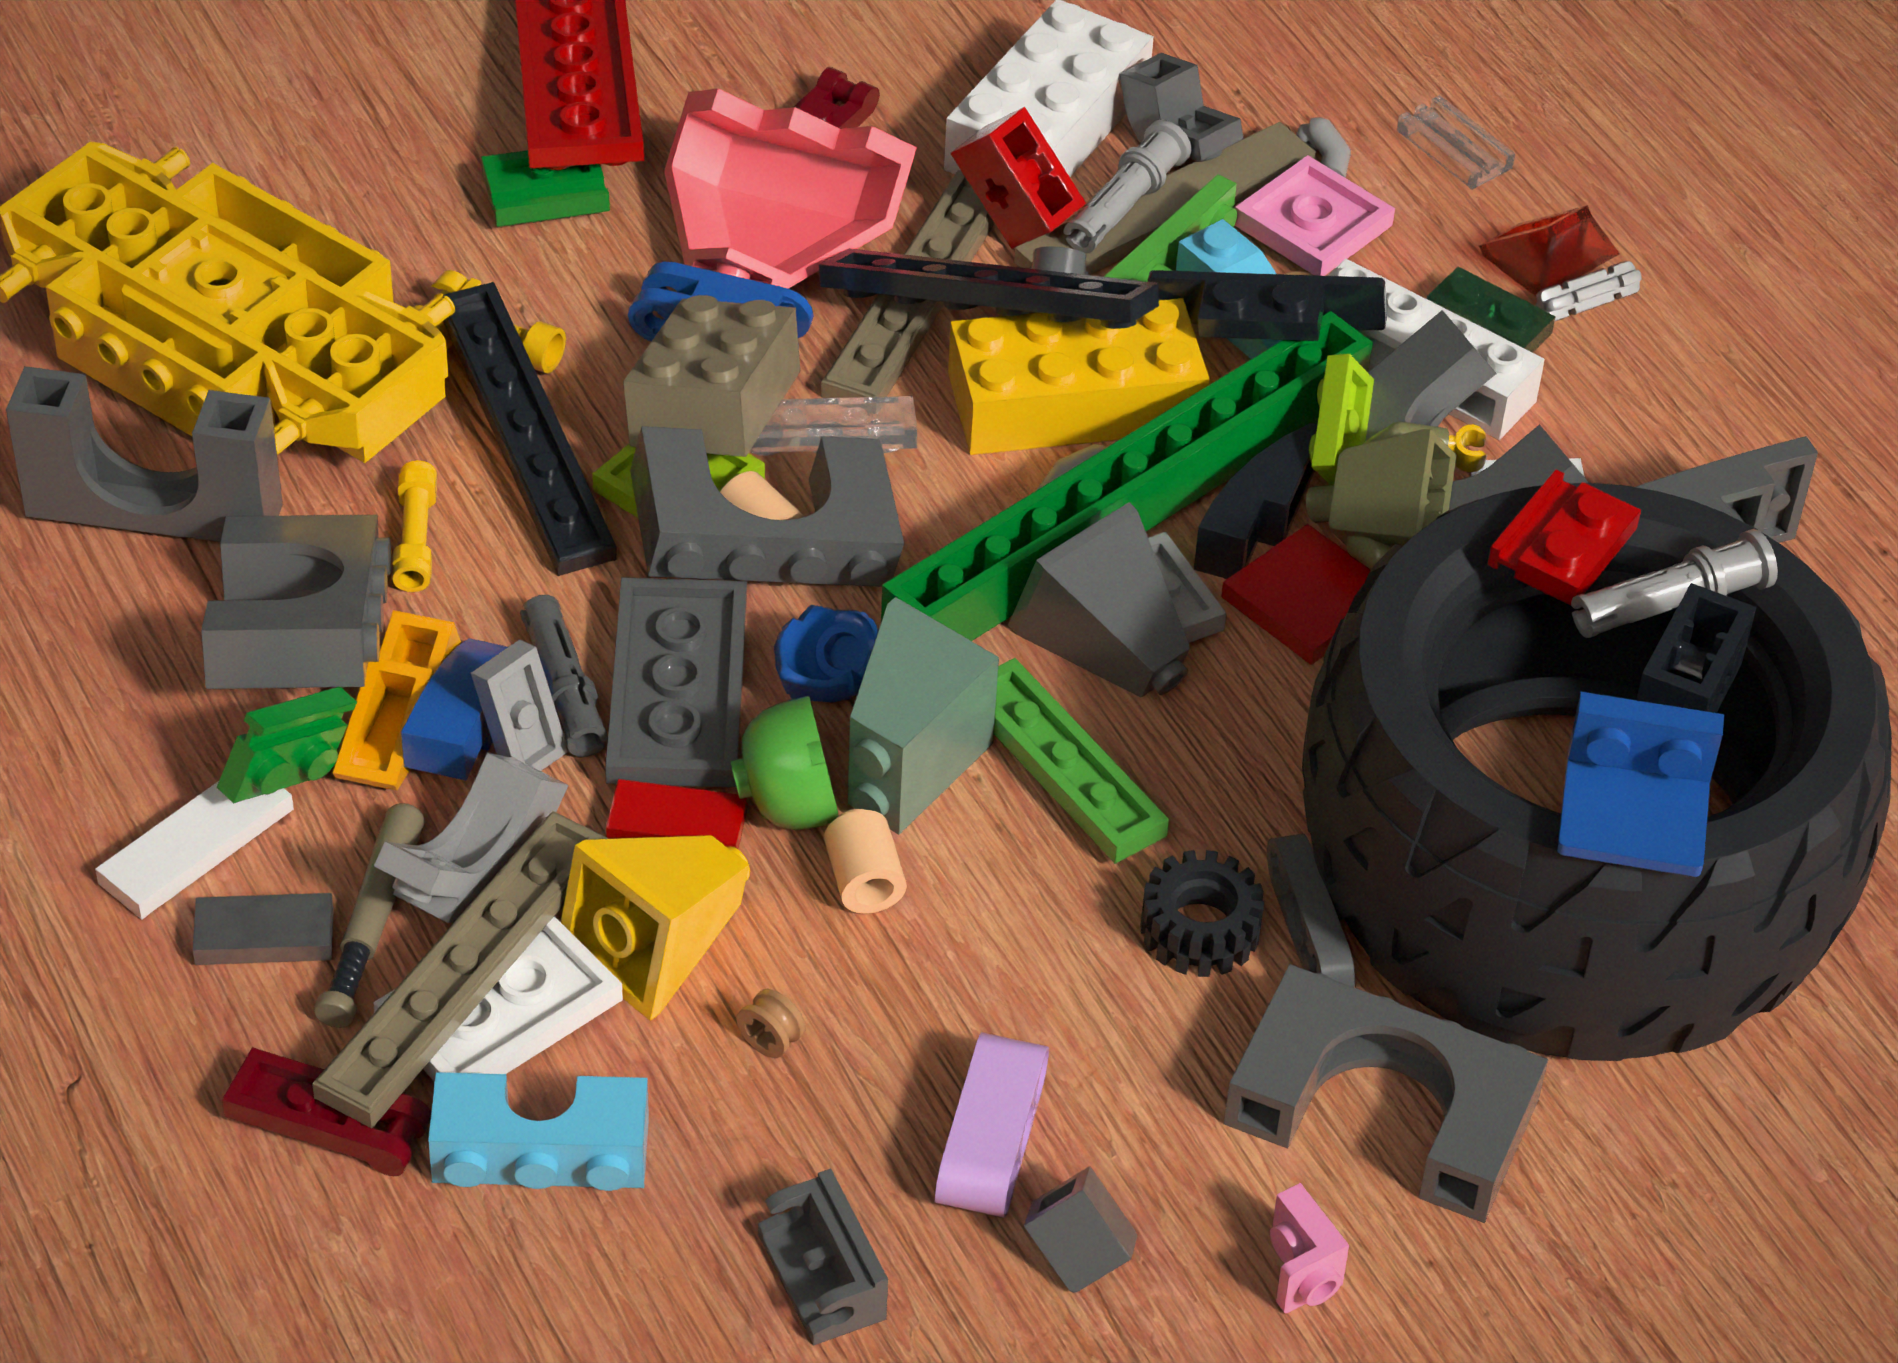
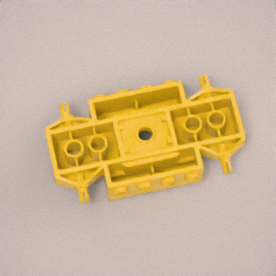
(293, 316)

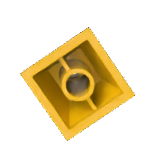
(652, 908)

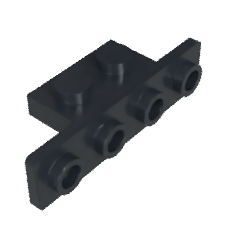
(1273, 303)

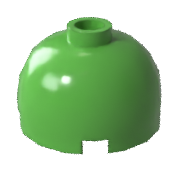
(786, 767)

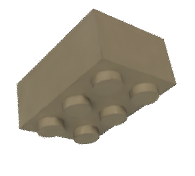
(715, 372)

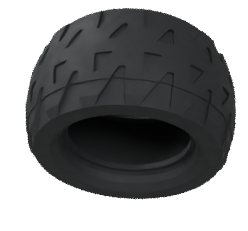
(1464, 880)

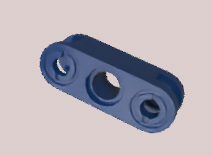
(695, 281)

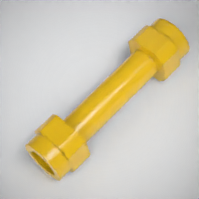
(412, 557)

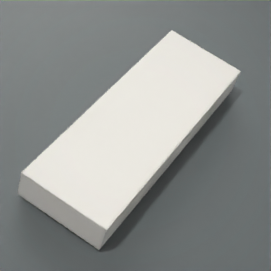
(187, 847)

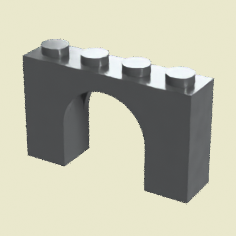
(1434, 376)
(78, 479)
(701, 535)
(297, 602)
(1329, 1028)

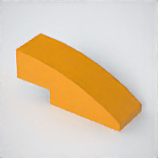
(407, 661)

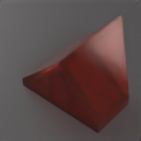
(1550, 249)

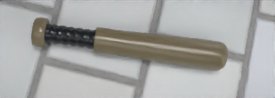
(373, 905)

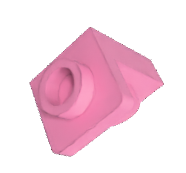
(1310, 1249)

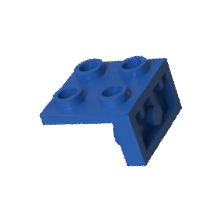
(1639, 784)

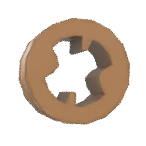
(771, 1023)

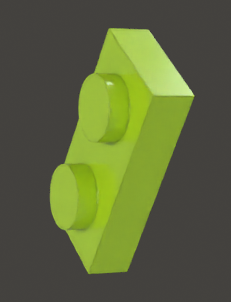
(1343, 414)

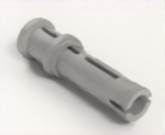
(1139, 173)
(1722, 570)

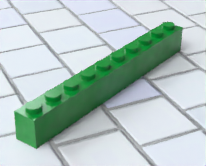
(1154, 468)

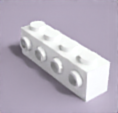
(1496, 403)

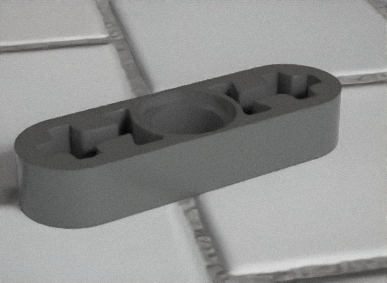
(1308, 909)

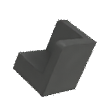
(1081, 1230)

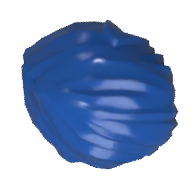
(824, 653)

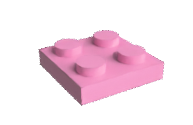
(1314, 216)

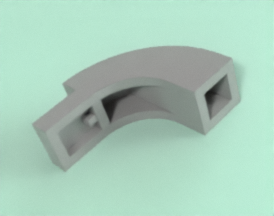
(492, 824)

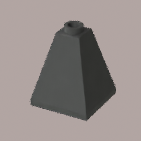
(1106, 607)

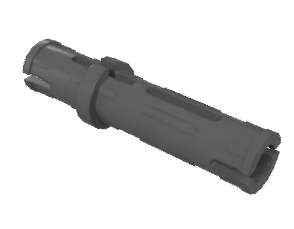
(570, 689)

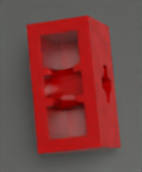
(1018, 178)

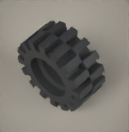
(1196, 941)

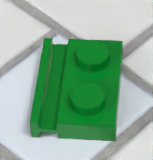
(540, 194)
(286, 745)

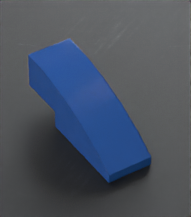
(448, 719)

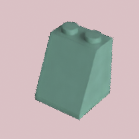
(918, 715)

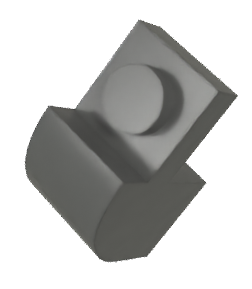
(1172, 92)

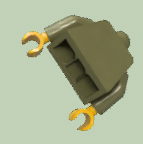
(1393, 486)

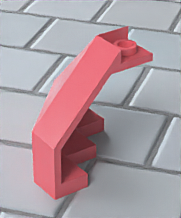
(778, 187)

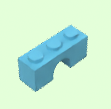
(589, 1145)

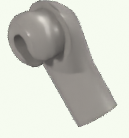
(1323, 136)

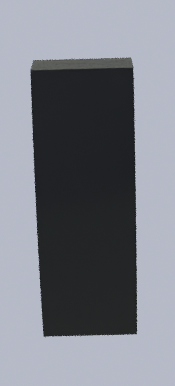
(1255, 505)

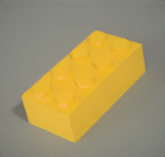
(1069, 382)

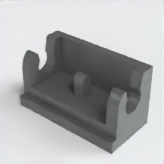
(824, 1259)

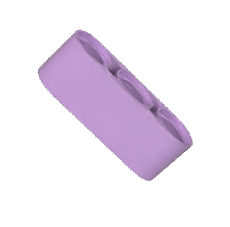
(992, 1125)

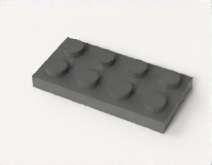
(677, 682)

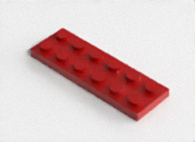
(578, 83)

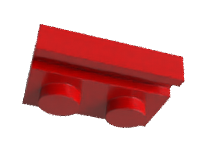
(1564, 537)

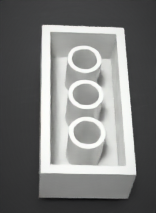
(1065, 79)

